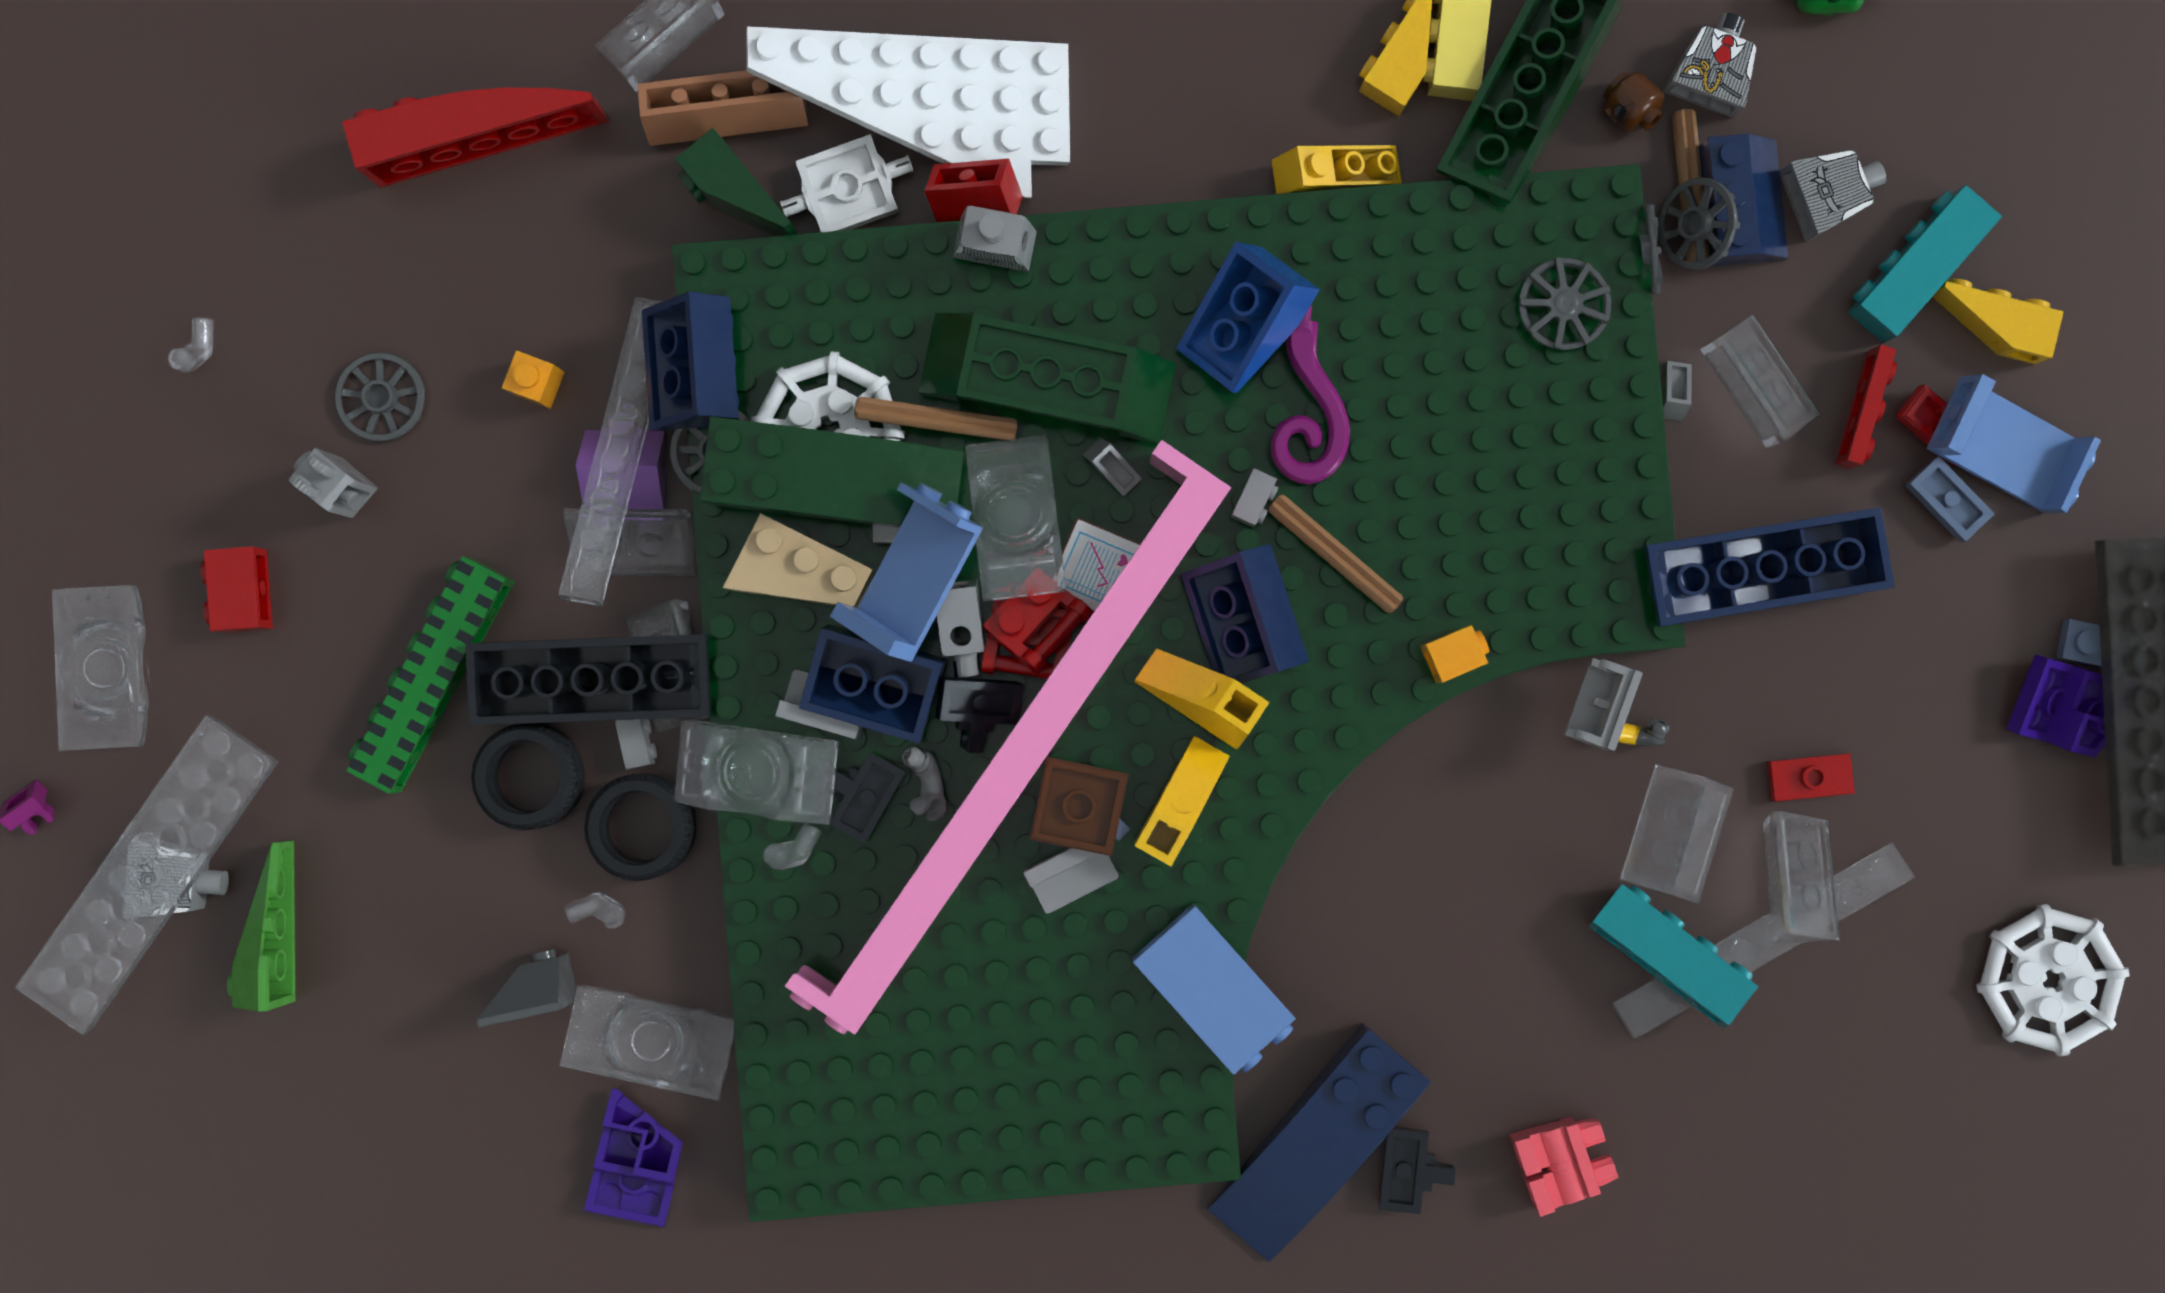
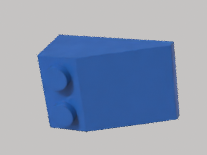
(1246, 315)

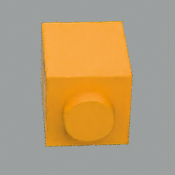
(533, 379)
(1455, 653)

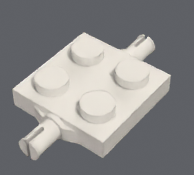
(847, 185)

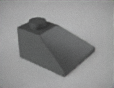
(533, 989)

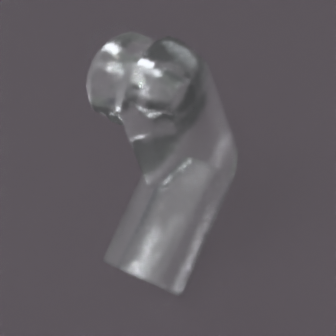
(198, 350)
(795, 852)
(597, 905)

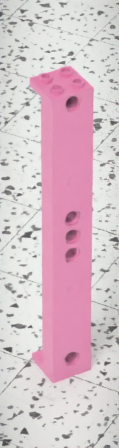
(1022, 752)

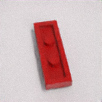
(1866, 407)

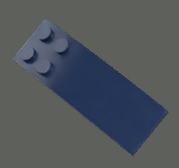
(1769, 566)
(1319, 1142)

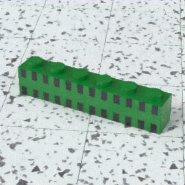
(429, 675)

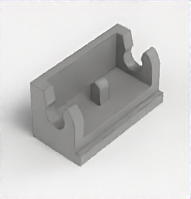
(1602, 704)

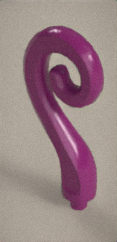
(1302, 354)

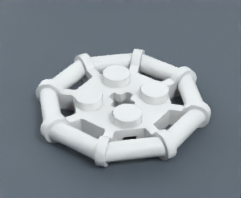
(827, 400)
(2075, 984)

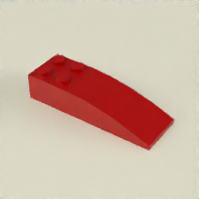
(462, 128)

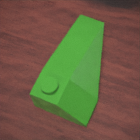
(265, 956)

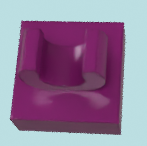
(25, 804)

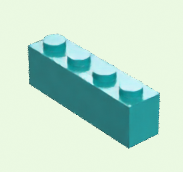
(1924, 263)
(1673, 955)

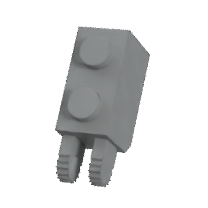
(332, 482)

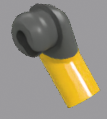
(1651, 735)

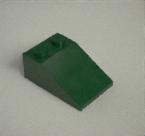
(718, 176)

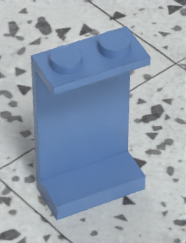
(2012, 447)
(913, 575)
(1214, 990)

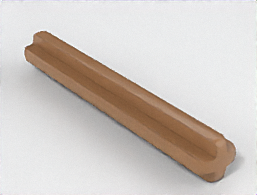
(1688, 163)
(935, 418)
(1335, 554)

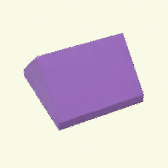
(650, 477)

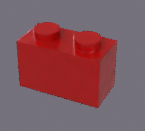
(972, 183)
(237, 589)

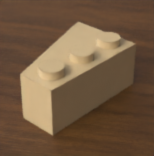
(795, 567)

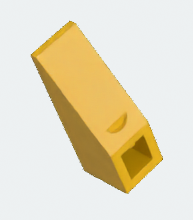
(1403, 62)
(1335, 167)
(2004, 324)
(1203, 696)
(1181, 801)

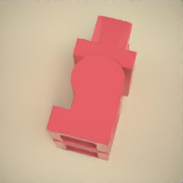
(1558, 1164)

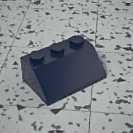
(1751, 172)
(689, 361)
(1245, 615)
(869, 688)

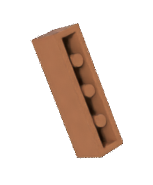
(723, 101)

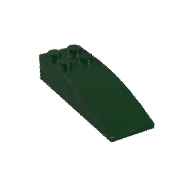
(1527, 93)
(821, 472)

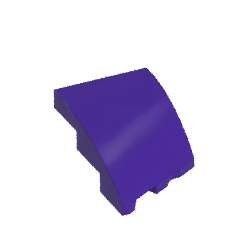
(2061, 707)
(633, 1165)

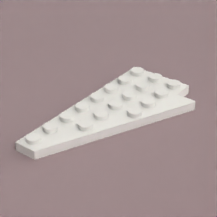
(931, 92)

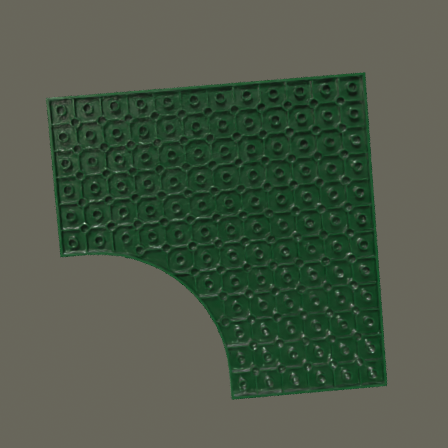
(1473, 481)

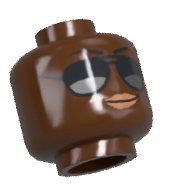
(1633, 102)

